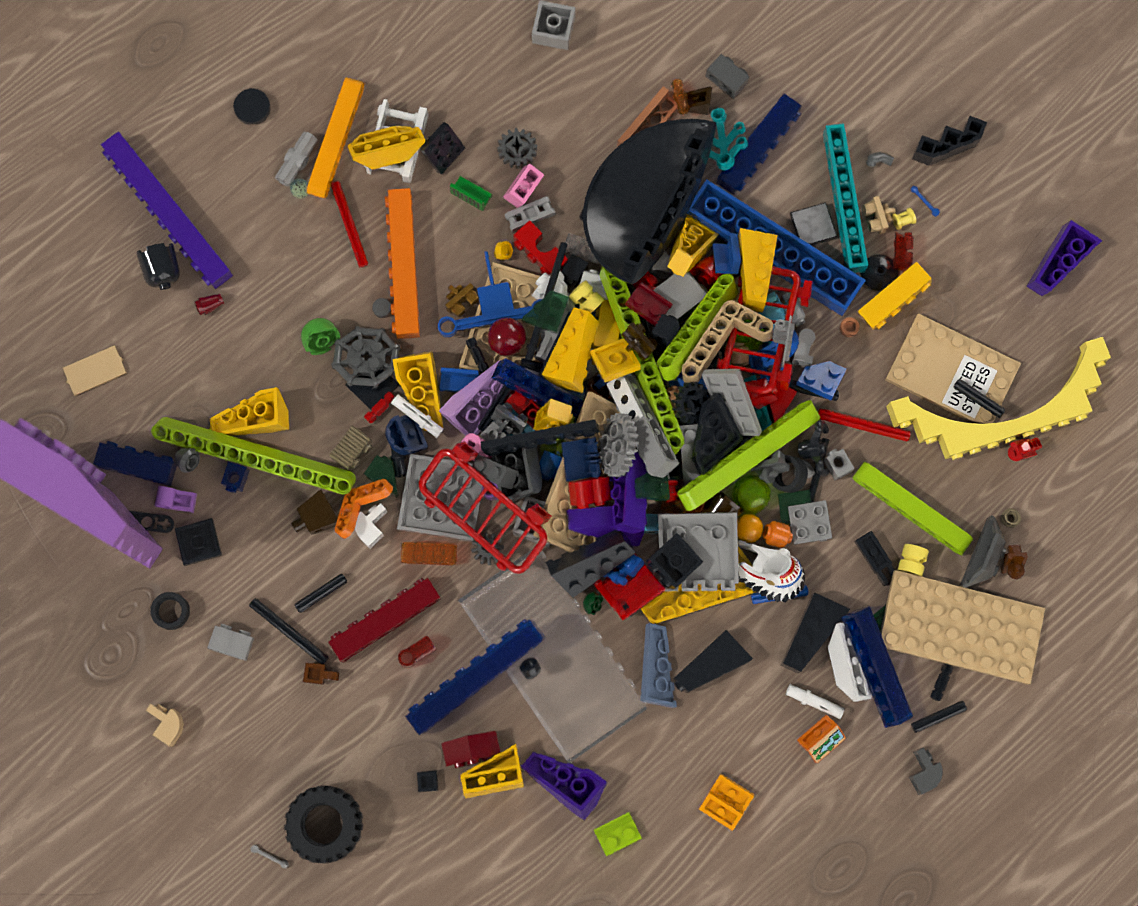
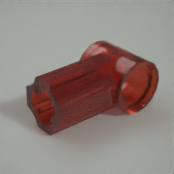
(418, 651)

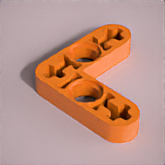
(355, 499)

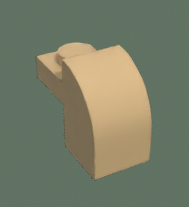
(171, 725)

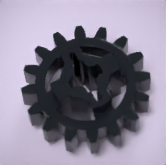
(689, 402)

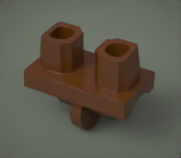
(1014, 562)

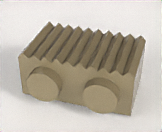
(351, 448)

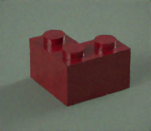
(470, 749)

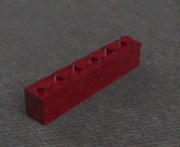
(384, 620)

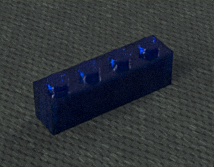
(135, 464)

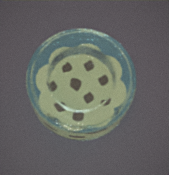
(299, 188)

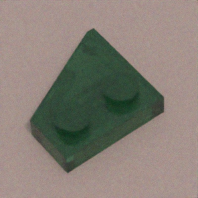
(547, 312)
(652, 487)

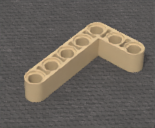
(719, 336)

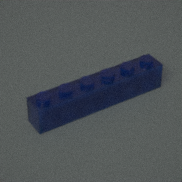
(760, 142)
(877, 667)

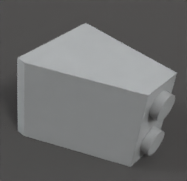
(683, 294)

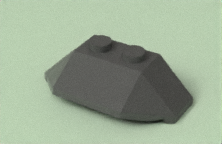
(985, 555)

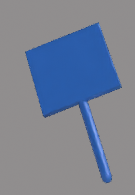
(495, 296)

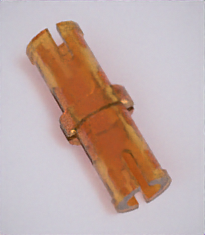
(680, 96)

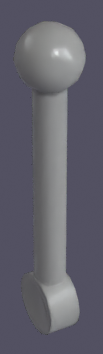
(255, 849)

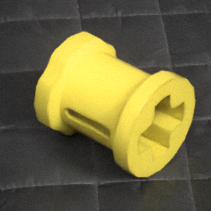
(904, 218)

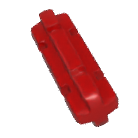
(379, 407)

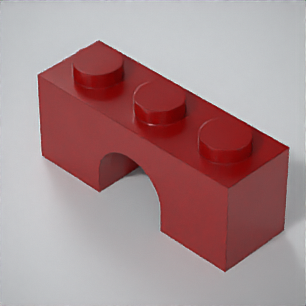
(527, 239)

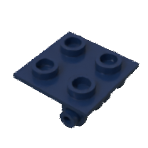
(581, 459)

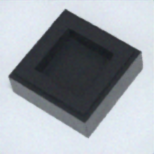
(427, 781)

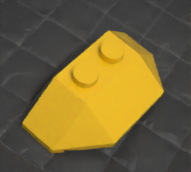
(386, 146)

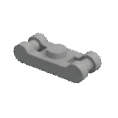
(530, 212)

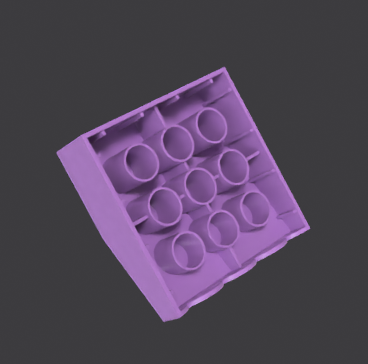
(71, 488)

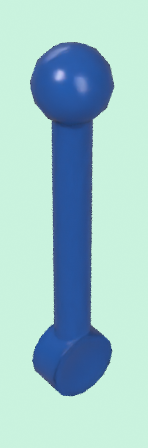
(935, 212)

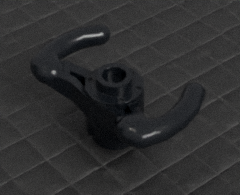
(815, 448)

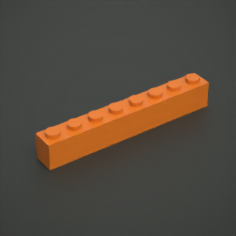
(403, 263)

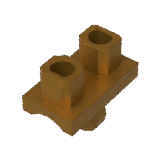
(458, 296)

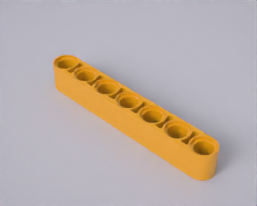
(335, 138)

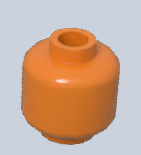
(777, 534)

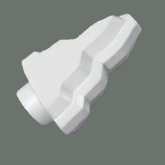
(560, 287)

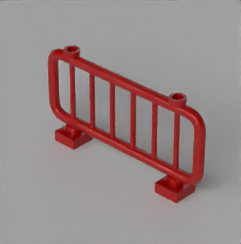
(783, 376)
(533, 517)

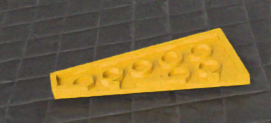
(679, 603)

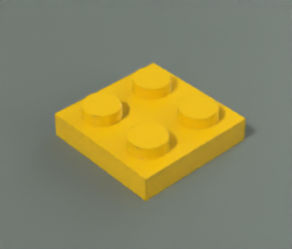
(614, 360)

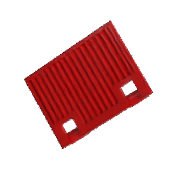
(635, 593)

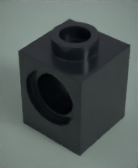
(574, 270)

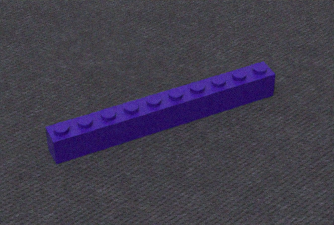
(166, 209)

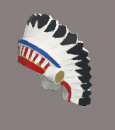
(773, 573)

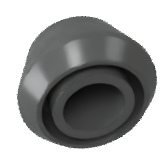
(187, 459)

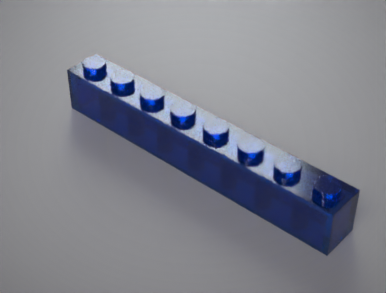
(475, 677)

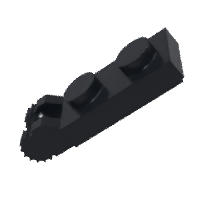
(875, 556)

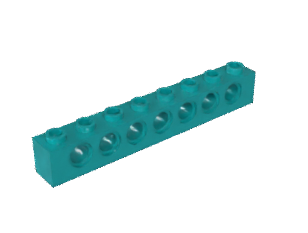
(845, 198)

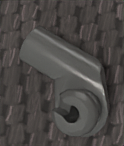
(879, 157)

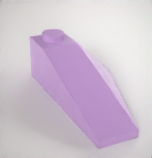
(472, 402)

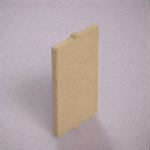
(94, 370)

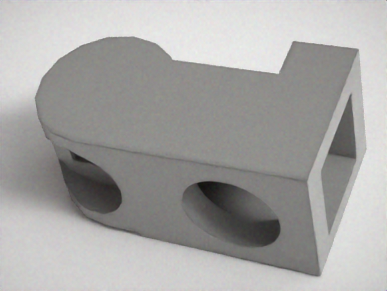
(801, 356)

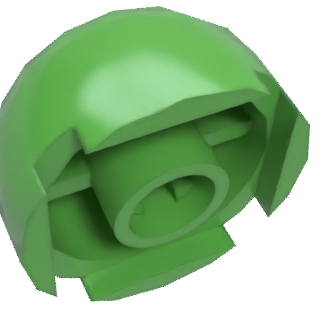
(319, 336)

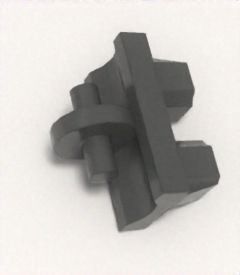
(507, 421)
(772, 467)

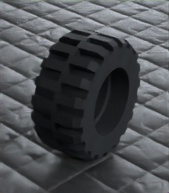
(296, 819)

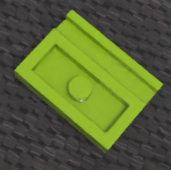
(617, 834)

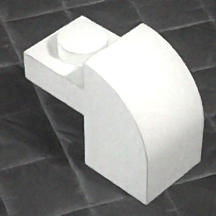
(365, 525)

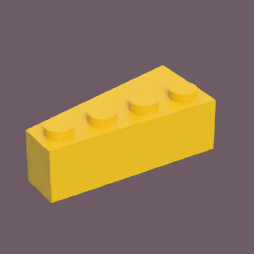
(756, 264)
(572, 351)

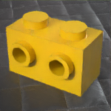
(553, 415)

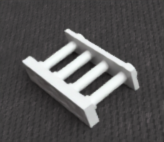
(418, 119)

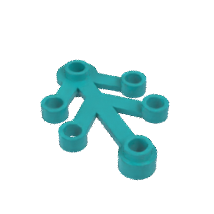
(725, 159)

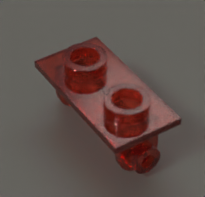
(902, 258)

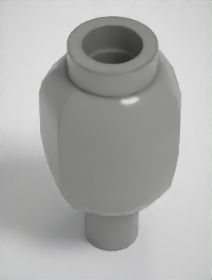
(799, 314)

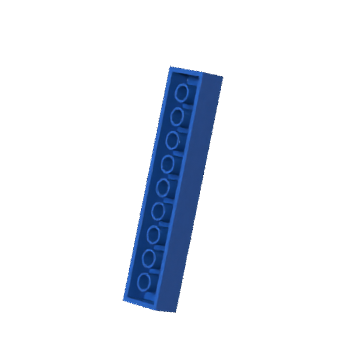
(725, 214)

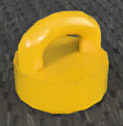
(503, 250)

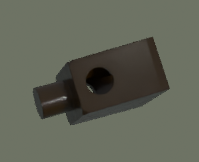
(315, 515)

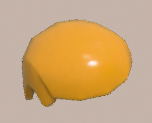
(749, 528)

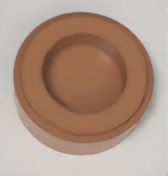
(849, 327)

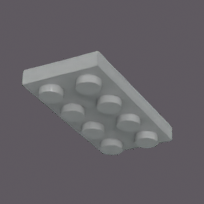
(736, 397)

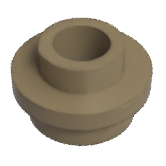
(1016, 517)

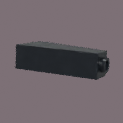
(715, 661)

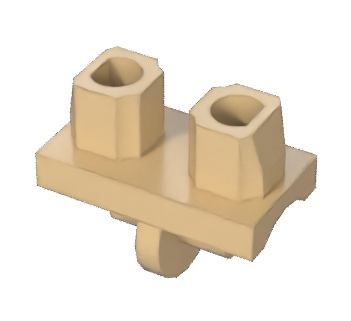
(881, 214)

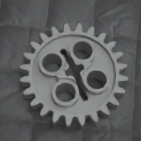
(618, 445)

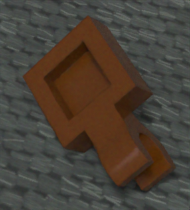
(317, 673)

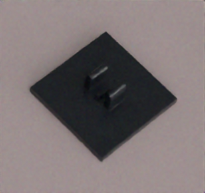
(371, 395)

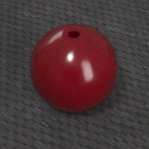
(506, 337)

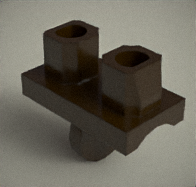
(638, 341)

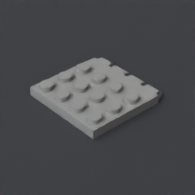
(713, 540)

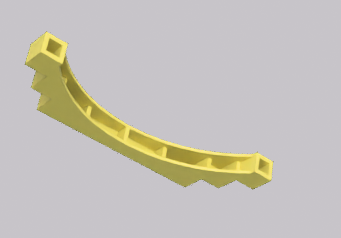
(962, 437)

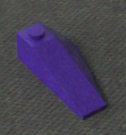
(597, 522)
(572, 786)

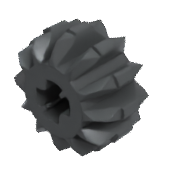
(482, 553)

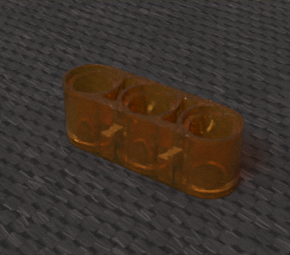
(428, 553)

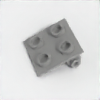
(783, 334)
(810, 522)

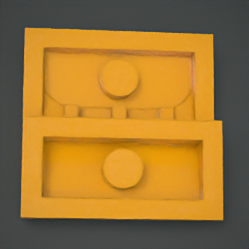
(726, 801)

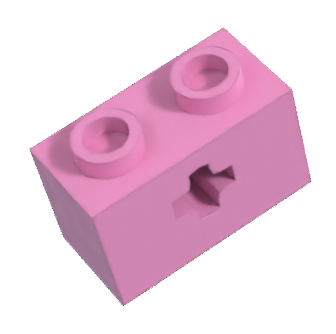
(523, 185)

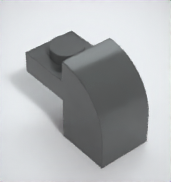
(930, 774)

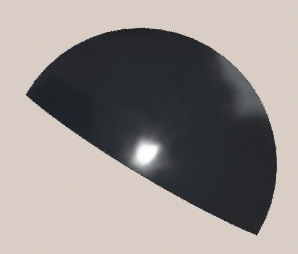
(645, 195)

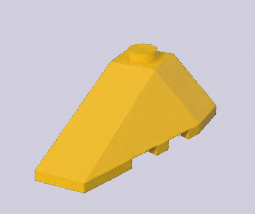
(419, 382)
(257, 415)

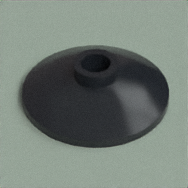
(876, 280)

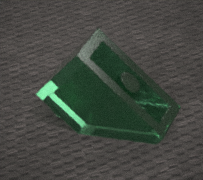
(382, 469)

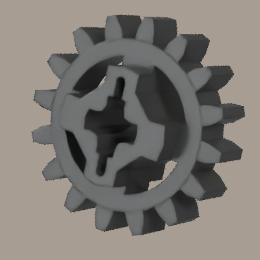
(525, 147)

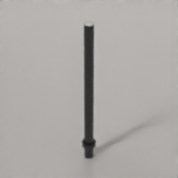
(532, 346)

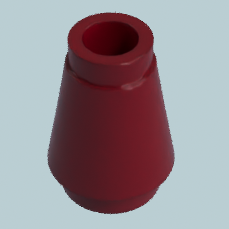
(208, 303)

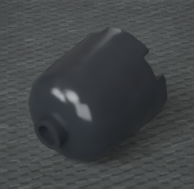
(159, 265)

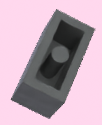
(727, 76)
(495, 471)

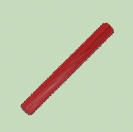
(349, 224)
(864, 425)

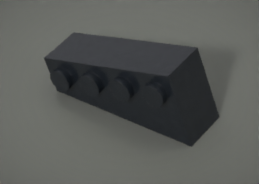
(591, 562)
(812, 631)

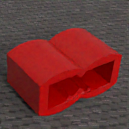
(589, 491)

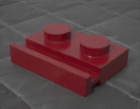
(648, 304)

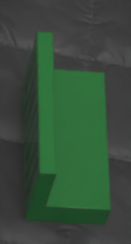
(470, 193)

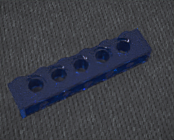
(533, 386)

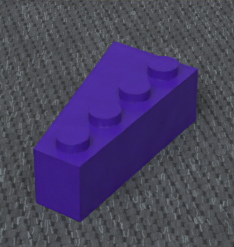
(1064, 254)

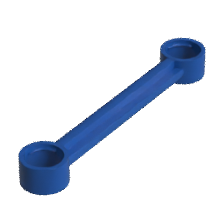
(483, 320)

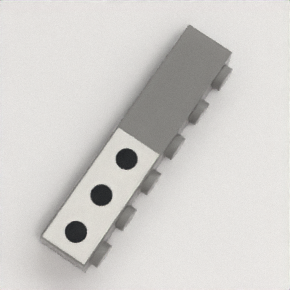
(652, 441)

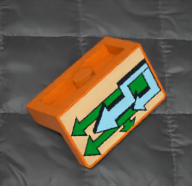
(821, 738)

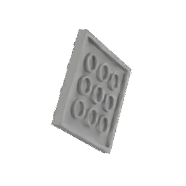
(420, 518)

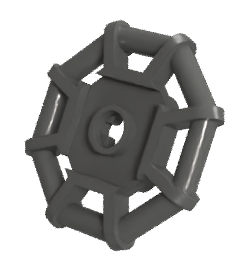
(360, 348)

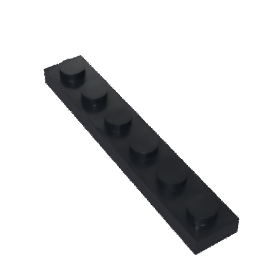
(547, 436)

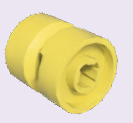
(586, 297)
(913, 559)

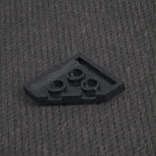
(714, 435)

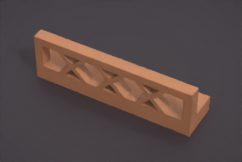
(649, 111)

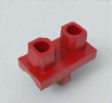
(1024, 449)

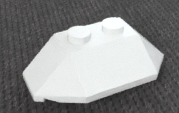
(846, 666)

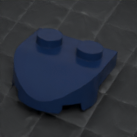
(405, 435)

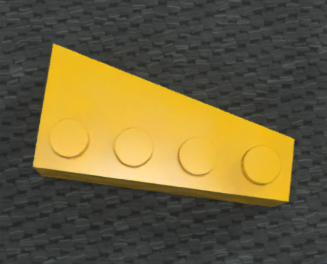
(690, 245)
(895, 295)

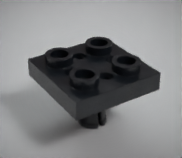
(438, 146)

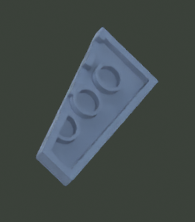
(656, 677)

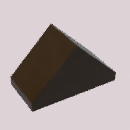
(699, 100)

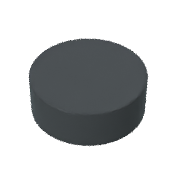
(381, 308)

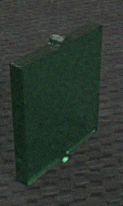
(792, 499)

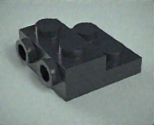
(674, 562)

